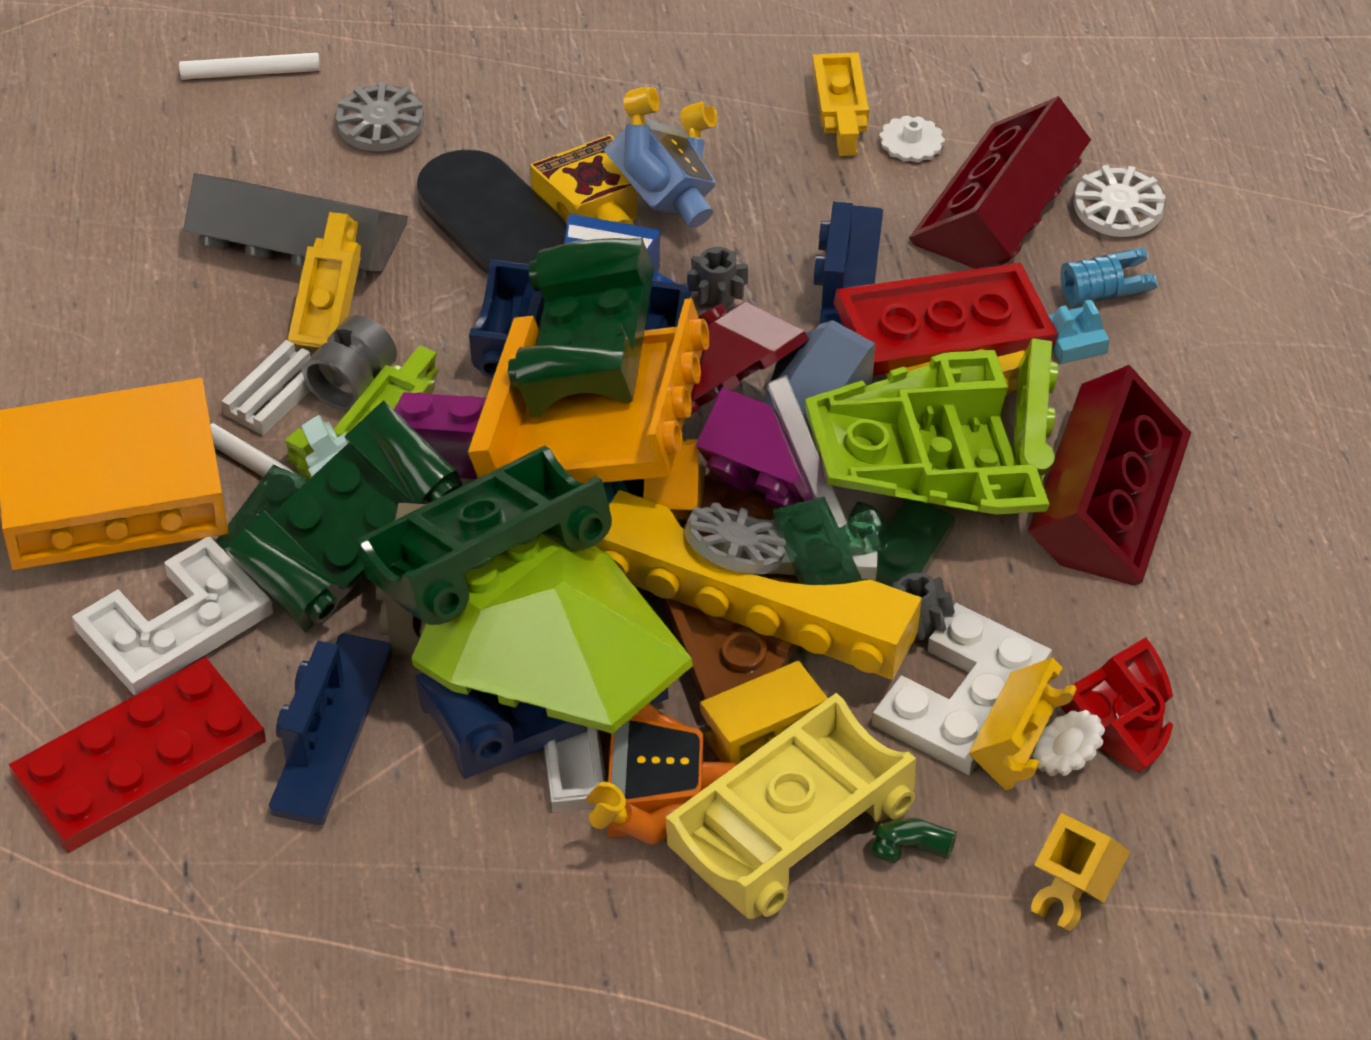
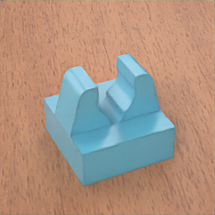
(1079, 333)

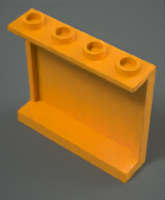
(593, 431)
(108, 474)

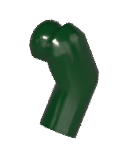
(913, 833)

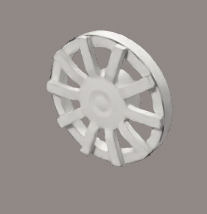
(1119, 201)

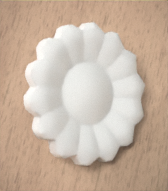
(911, 139)
(1069, 743)

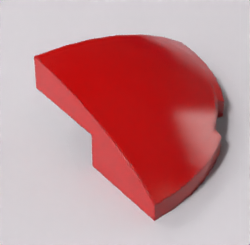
(1130, 702)

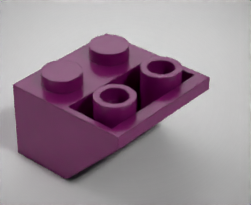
(751, 450)

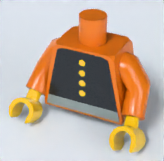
(651, 773)

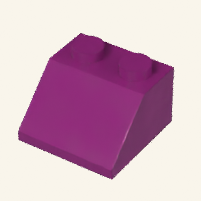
(445, 423)

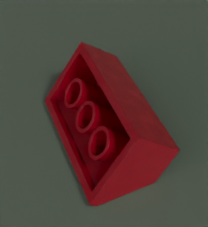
(1004, 186)
(1111, 478)

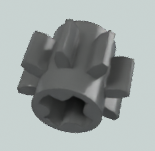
(717, 277)
(934, 603)

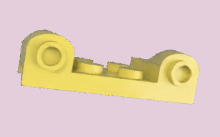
(786, 803)

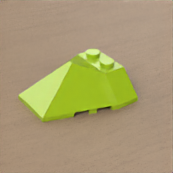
(927, 437)
(555, 635)

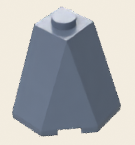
(825, 362)

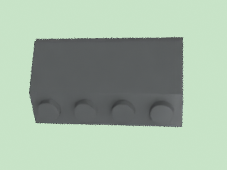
(283, 221)

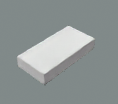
(574, 770)

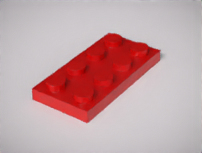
(946, 314)
(137, 754)

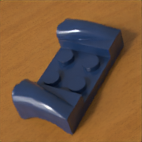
(512, 296)
(490, 733)

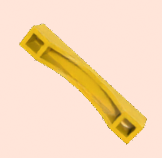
(849, 622)

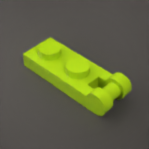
(1033, 417)

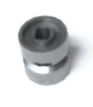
(349, 361)

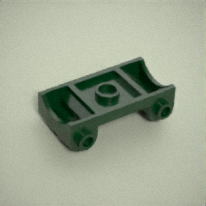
(589, 322)
(308, 545)
(427, 551)

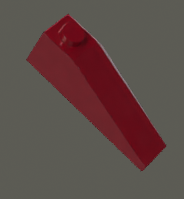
(739, 346)

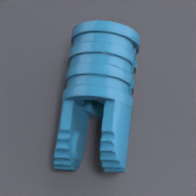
(1104, 277)

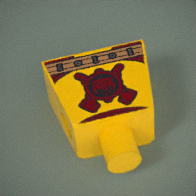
(585, 184)

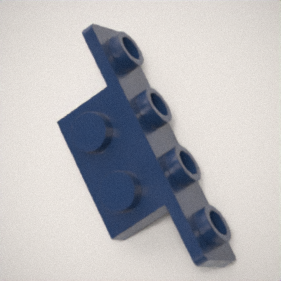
(851, 252)
(325, 723)

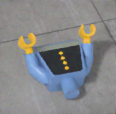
(663, 160)

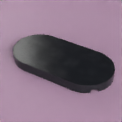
(487, 208)

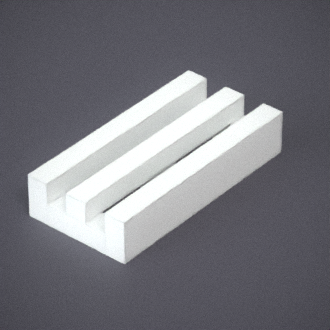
(267, 383)

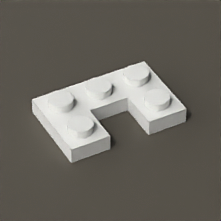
(218, 608)
(950, 726)

